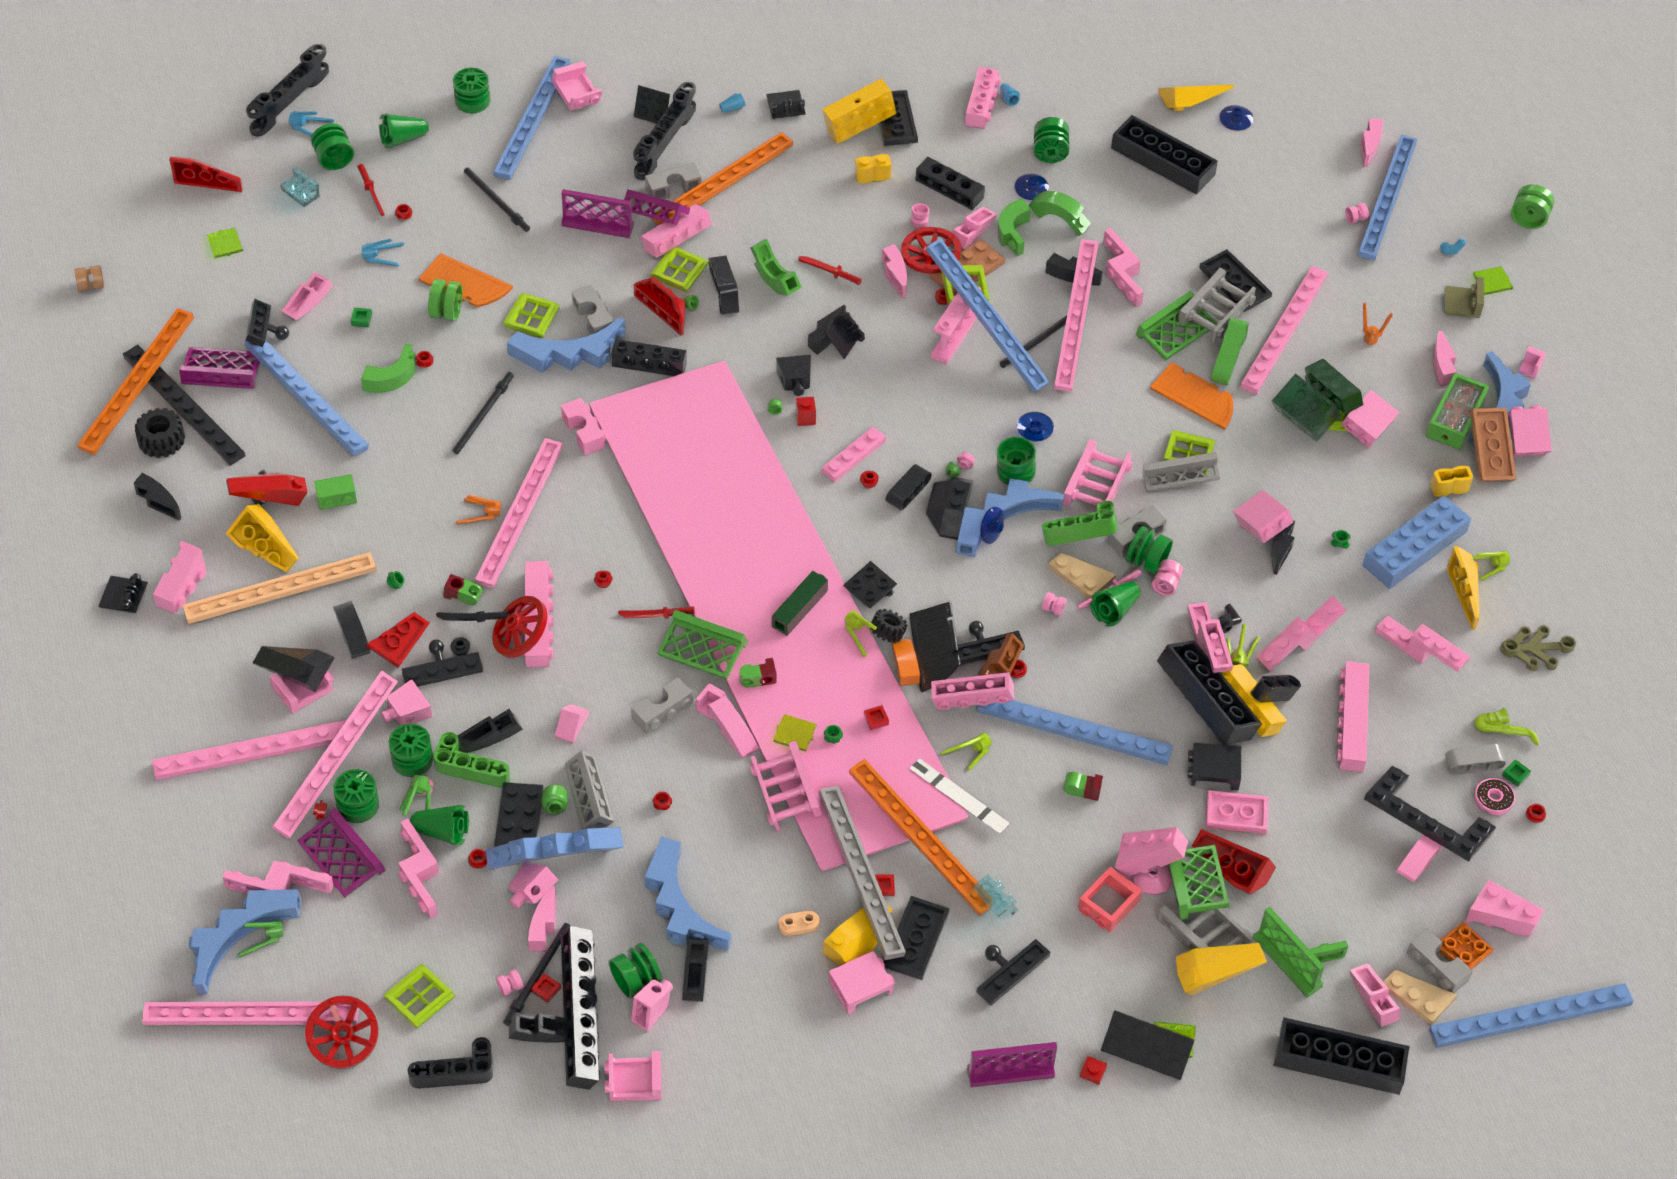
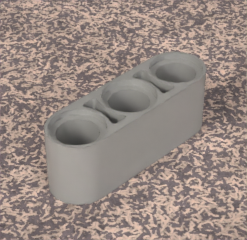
(1475, 759)

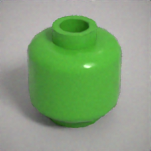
(554, 799)

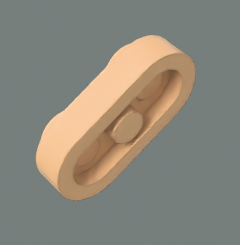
(799, 923)

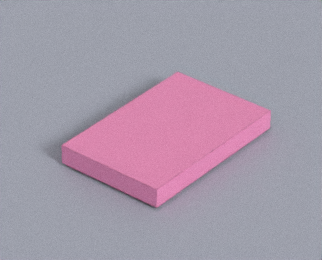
(1237, 812)

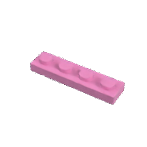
(853, 454)

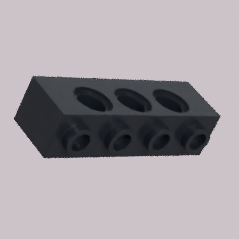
(950, 183)
(648, 358)

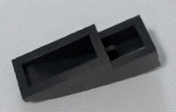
(1065, 269)
(817, 339)
(157, 496)
(1281, 547)
(351, 629)
(489, 731)
(695, 970)
(536, 1028)

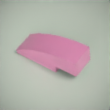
(1371, 140)
(974, 226)
(895, 268)
(307, 296)
(1443, 360)
(733, 727)
(1419, 858)
(543, 921)
(1375, 995)

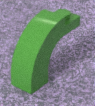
(1063, 206)
(1010, 218)
(774, 275)
(391, 377)

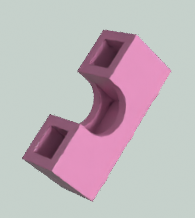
(578, 414)

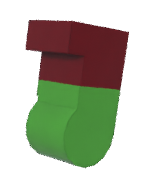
(462, 590)
(758, 674)
(1083, 785)

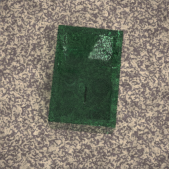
(1306, 408)

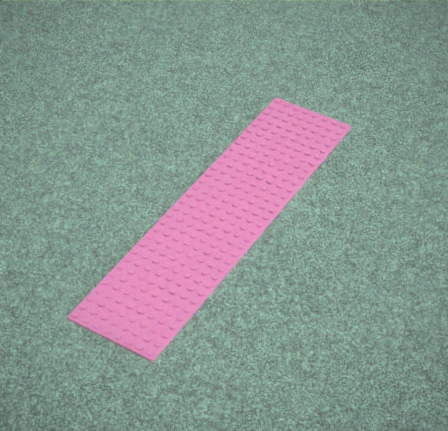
(737, 555)

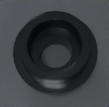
(460, 650)

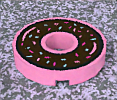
(1497, 787)

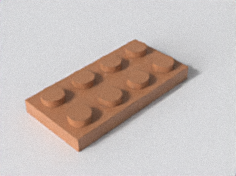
(977, 254)
(1493, 444)

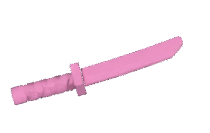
(1130, 577)

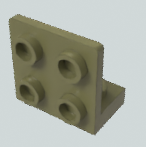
(1465, 301)

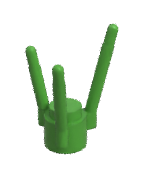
(418, 785)
(272, 930)

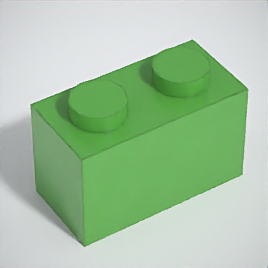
(335, 491)

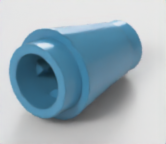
(1009, 94)
(732, 103)

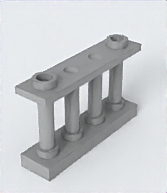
(1207, 292)
(1185, 934)

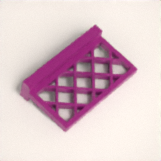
(594, 220)
(220, 375)
(357, 846)
(1004, 1070)

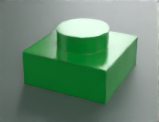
(361, 317)
(1516, 773)

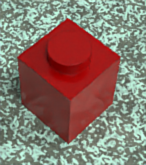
(805, 411)

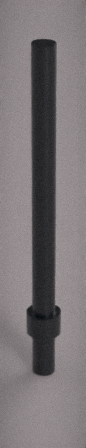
(516, 218)
(1038, 339)
(500, 388)
(518, 1005)

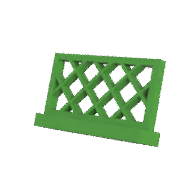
(1164, 318)
(711, 631)
(1181, 886)
(1276, 941)

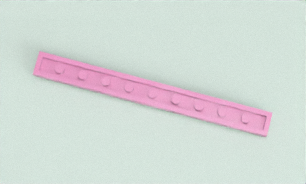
(1076, 315)
(1284, 330)
(518, 513)
(245, 750)
(334, 755)
(237, 1013)

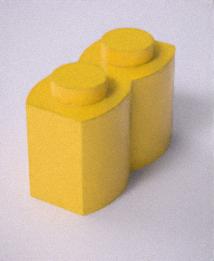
(873, 168)
(1451, 481)

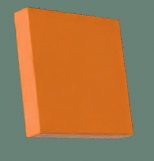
(1466, 945)

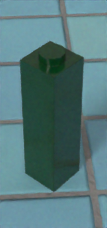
(800, 603)

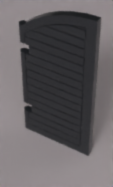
(934, 643)

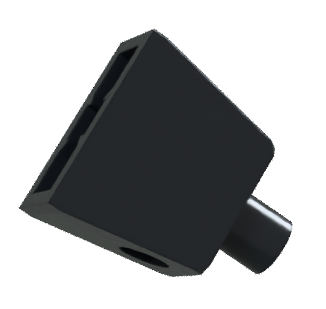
(794, 373)

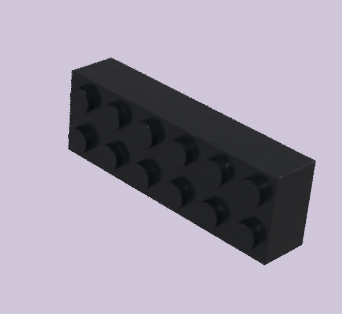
(1164, 154)
(1209, 692)
(1341, 1056)

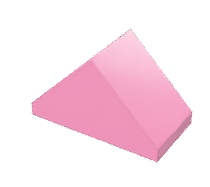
(570, 722)

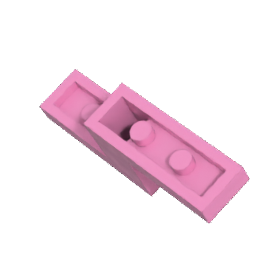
(1123, 267)
(1301, 633)
(1210, 637)
(1422, 643)
(418, 868)
(279, 878)

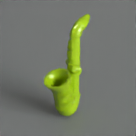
(1494, 723)

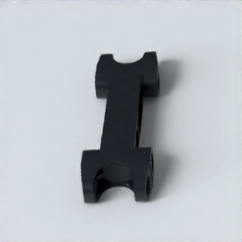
(271, 104)
(654, 144)

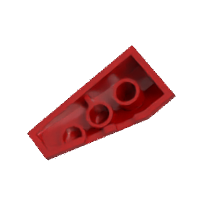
(199, 174)
(269, 487)
(1238, 865)

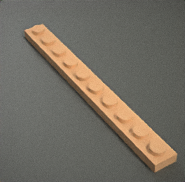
(279, 588)

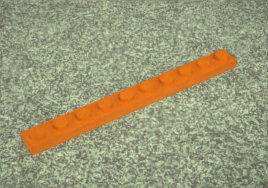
(732, 173)
(135, 381)
(918, 834)

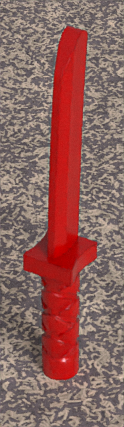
(369, 185)
(836, 271)
(665, 612)

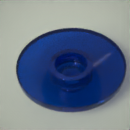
(1236, 117)
(1030, 185)
(1035, 426)
(992, 525)

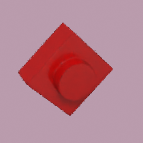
(876, 717)
(886, 884)
(546, 988)
(1093, 1070)

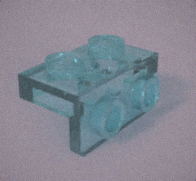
(301, 188)
(994, 897)

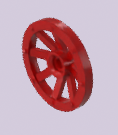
(913, 262)
(516, 624)
(338, 1028)

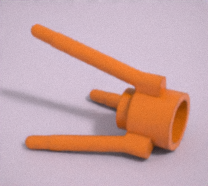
(1372, 333)
(492, 507)

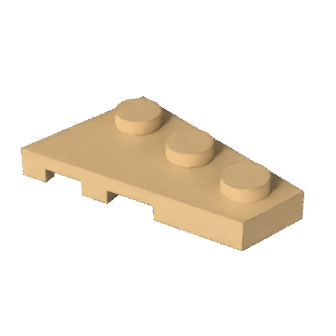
(1080, 574)
(1419, 996)

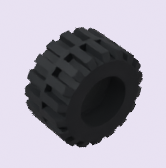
(163, 443)

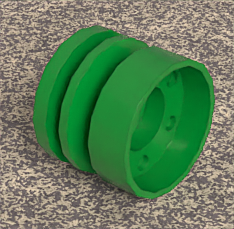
(471, 90)
(1051, 140)
(332, 146)
(1016, 460)
(1146, 549)
(410, 750)
(356, 796)
(634, 970)

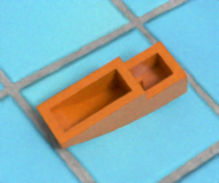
(906, 662)

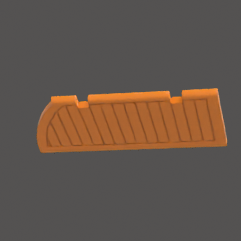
(476, 285)
(1195, 395)

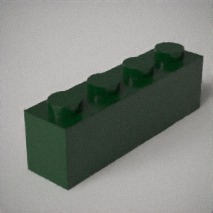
(1334, 386)

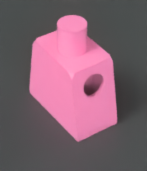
(407, 705)
(530, 884)
(650, 1003)

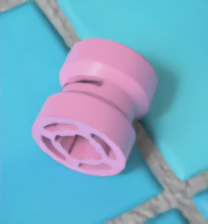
(1357, 213)
(920, 215)
(1054, 604)
(509, 982)

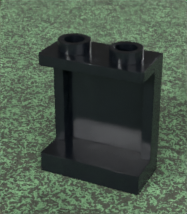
(1215, 764)

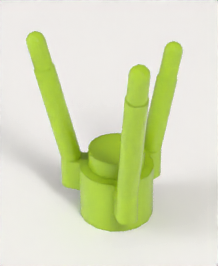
(1497, 559)
(856, 621)
(1238, 656)
(978, 743)

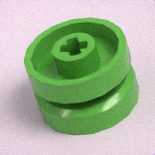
(1532, 206)
(445, 299)

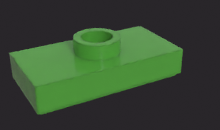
(1328, 952)

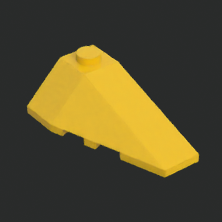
(1190, 95)
(1464, 577)
(851, 939)

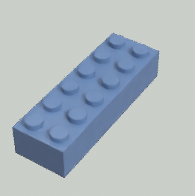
(1416, 542)

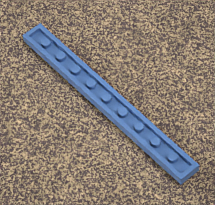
(529, 122)
(1387, 198)
(987, 315)
(309, 398)
(1080, 730)
(1530, 1015)

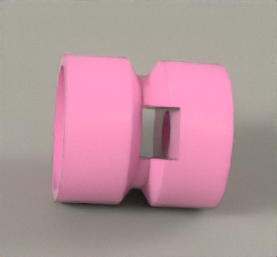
(1167, 577)

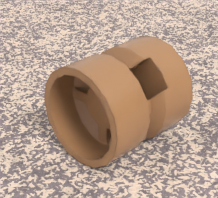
(82, 278)

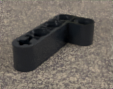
(725, 284)
(451, 1066)

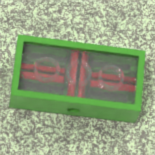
(1452, 417)

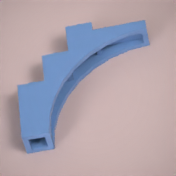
(567, 353)
(1509, 387)
(1017, 501)
(553, 846)
(671, 903)
(212, 943)

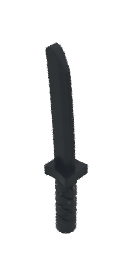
(479, 616)

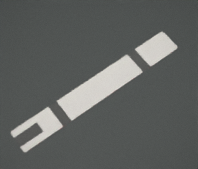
(959, 796)

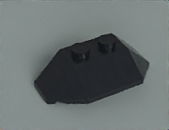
(948, 505)

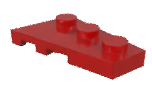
(399, 640)

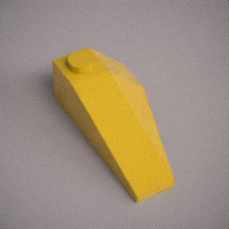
(261, 536)
(1213, 965)

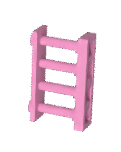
(953, 328)
(1085, 466)
(804, 788)

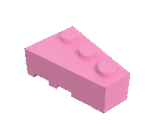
(181, 579)
(1149, 849)
(1505, 910)

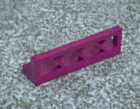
(653, 203)

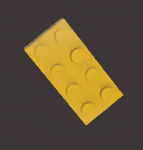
(859, 111)

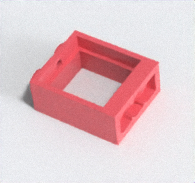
(1120, 885)

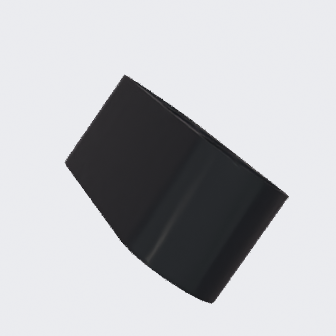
(908, 487)
(1275, 688)

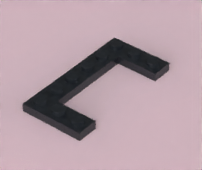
(1383, 797)

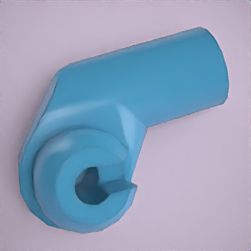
(1452, 249)

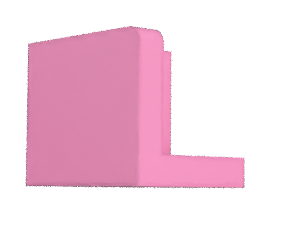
(1532, 362)
(706, 697)

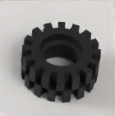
(889, 625)

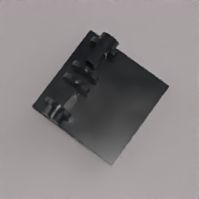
(650, 104)
(786, 104)
(844, 332)
(870, 584)
(123, 593)

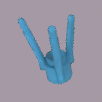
(299, 119)
(370, 250)

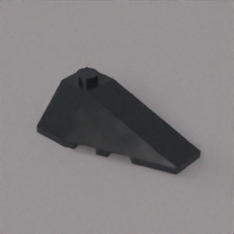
(298, 665)

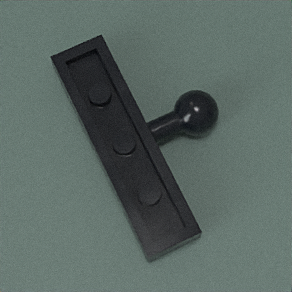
(259, 324)
(981, 648)
(442, 668)
(1012, 971)

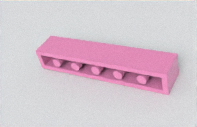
(537, 585)
(1353, 716)

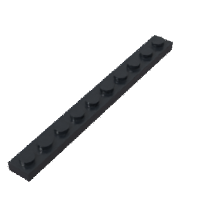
(189, 410)

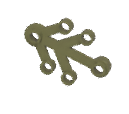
(1536, 648)

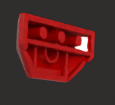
(661, 302)

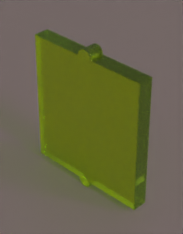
(224, 243)
(1494, 280)
(796, 730)

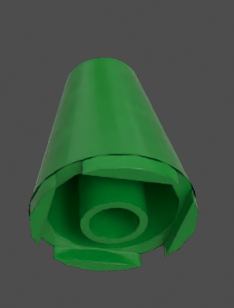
(401, 129)
(1114, 602)
(442, 823)

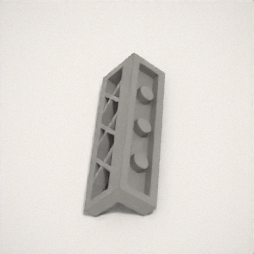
(1178, 466)
(592, 786)

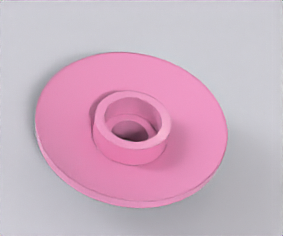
(1151, 883)

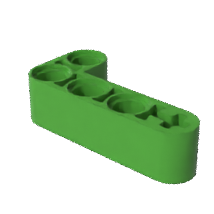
(1229, 351)
(1082, 526)
(494, 771)

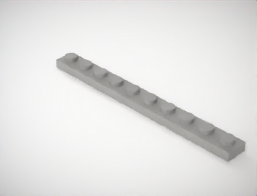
(862, 873)

